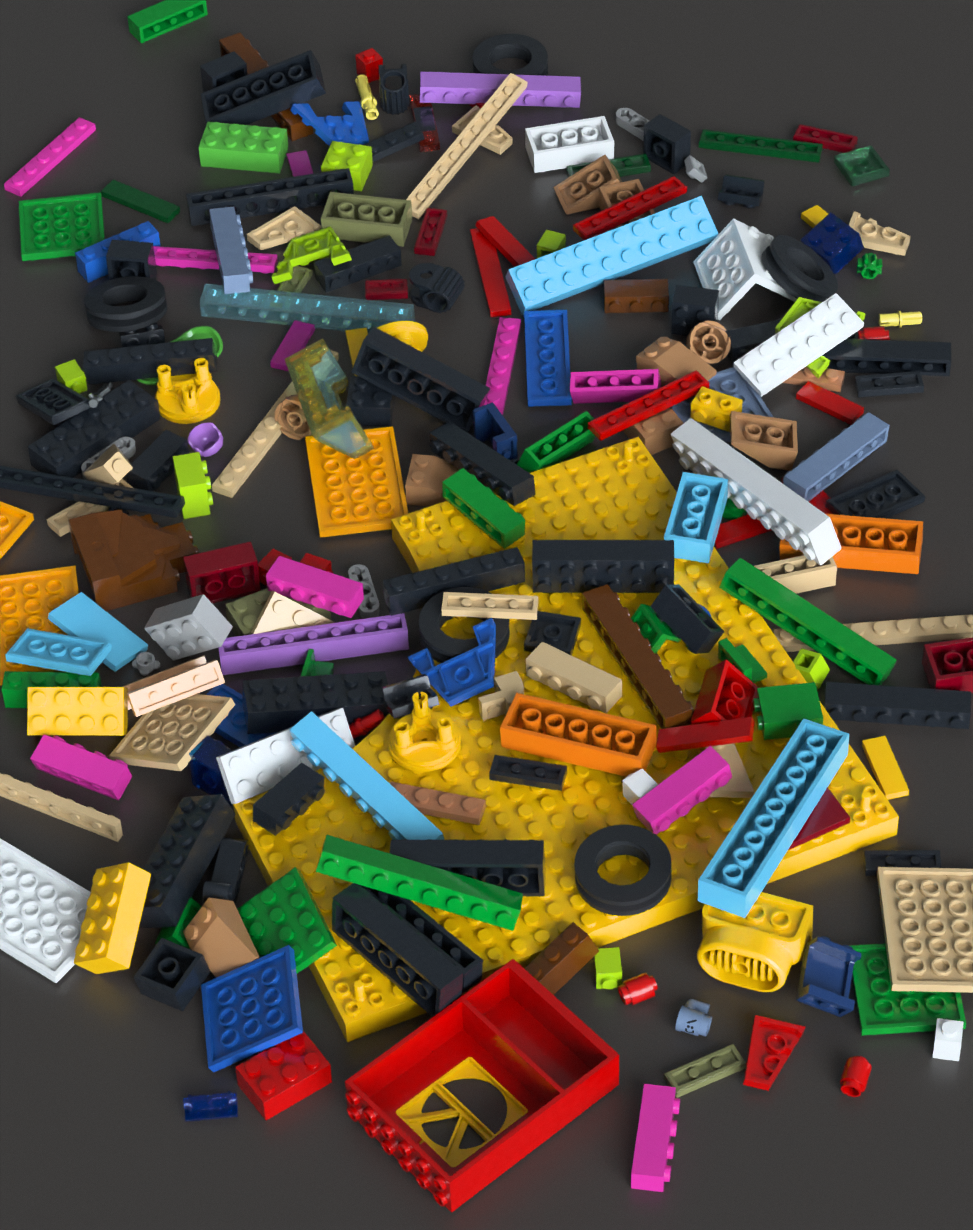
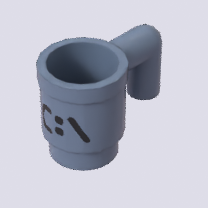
(693, 1018)

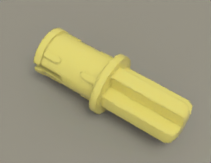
(900, 319)

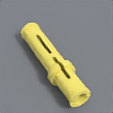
(368, 101)

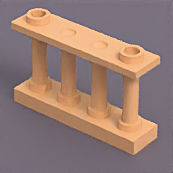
(173, 685)

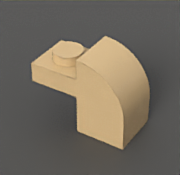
(499, 702)

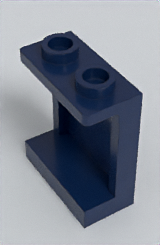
(492, 426)
(827, 976)

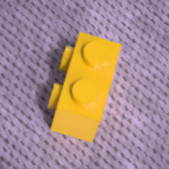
(714, 408)

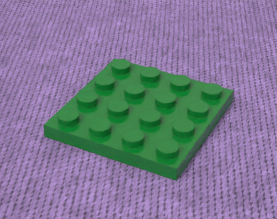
(60, 225)
(287, 916)
(896, 1011)

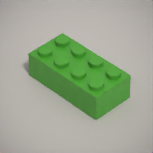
(243, 147)

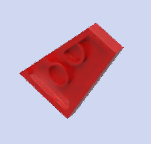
(769, 1050)

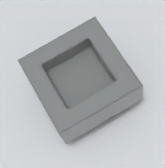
(695, 169)

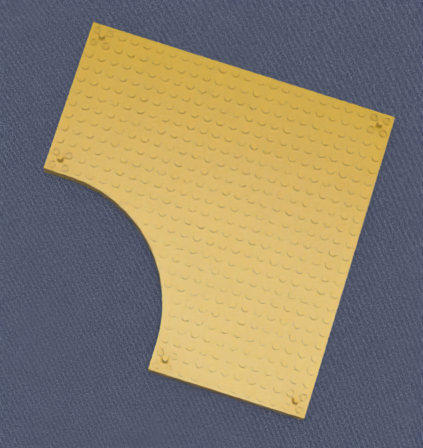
(589, 497)

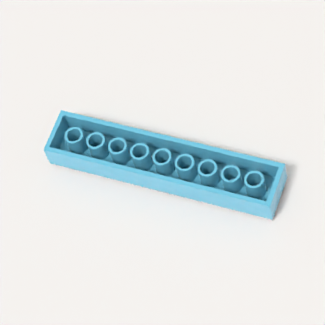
(611, 255)
(773, 818)

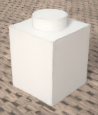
(637, 785)
(948, 1039)

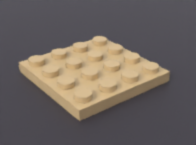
(171, 732)

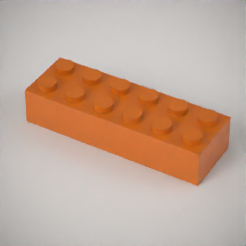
(872, 544)
(577, 735)

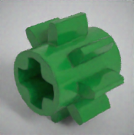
(869, 265)

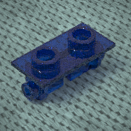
(210, 1107)

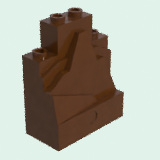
(129, 556)

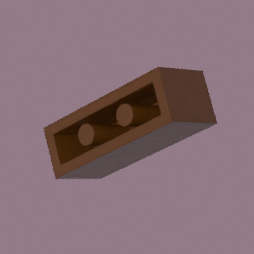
(636, 296)
(562, 958)

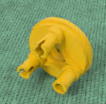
(407, 332)
(188, 396)
(424, 738)

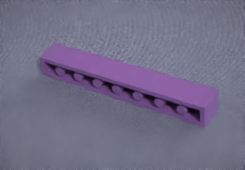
(478, 88)
(328, 640)

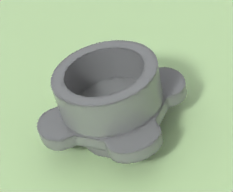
(145, 663)

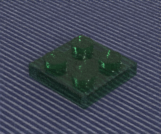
(861, 165)

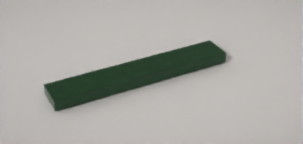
(760, 145)

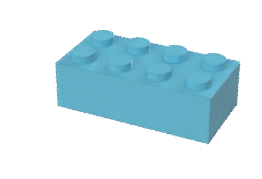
(697, 516)

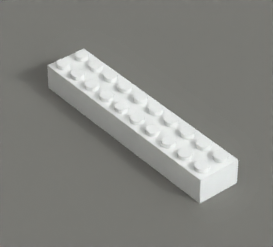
(757, 492)

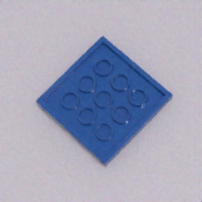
(251, 1008)

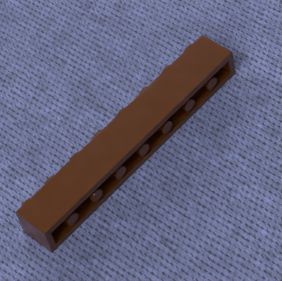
(285, 119)
(636, 658)

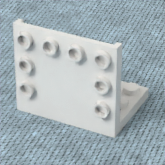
(735, 264)

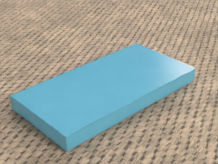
(88, 620)
(58, 652)

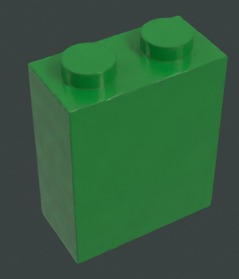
(784, 708)

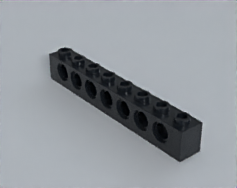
(270, 195)

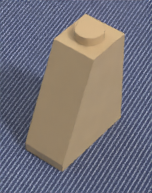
(109, 467)

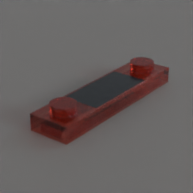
(425, 119)

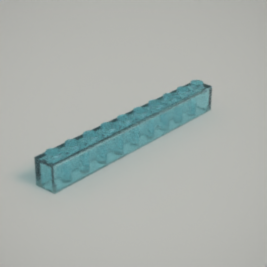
(286, 307)

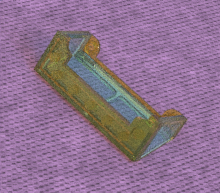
(317, 383)

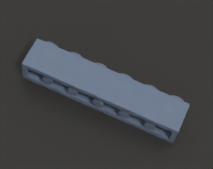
(231, 250)
(837, 456)

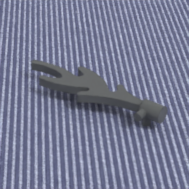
(97, 396)

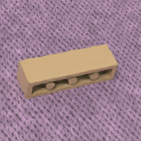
(801, 574)
(574, 677)

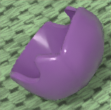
(205, 439)

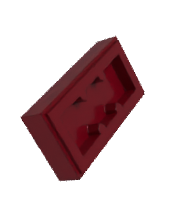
(386, 289)

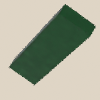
(625, 165)
(140, 201)

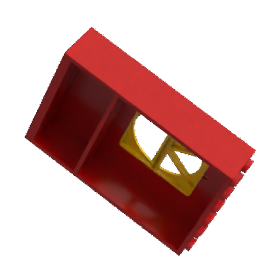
(498, 1033)

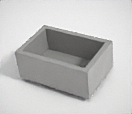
(188, 627)

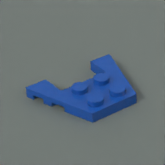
(345, 129)
(466, 673)

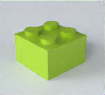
(352, 156)
(193, 484)

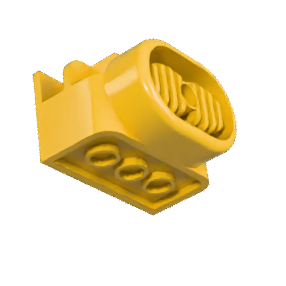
(758, 948)

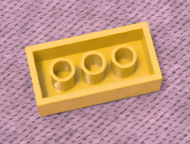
(77, 711)
(112, 918)

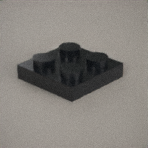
(554, 630)

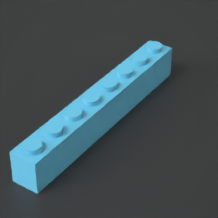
(361, 781)

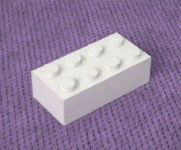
(568, 143)

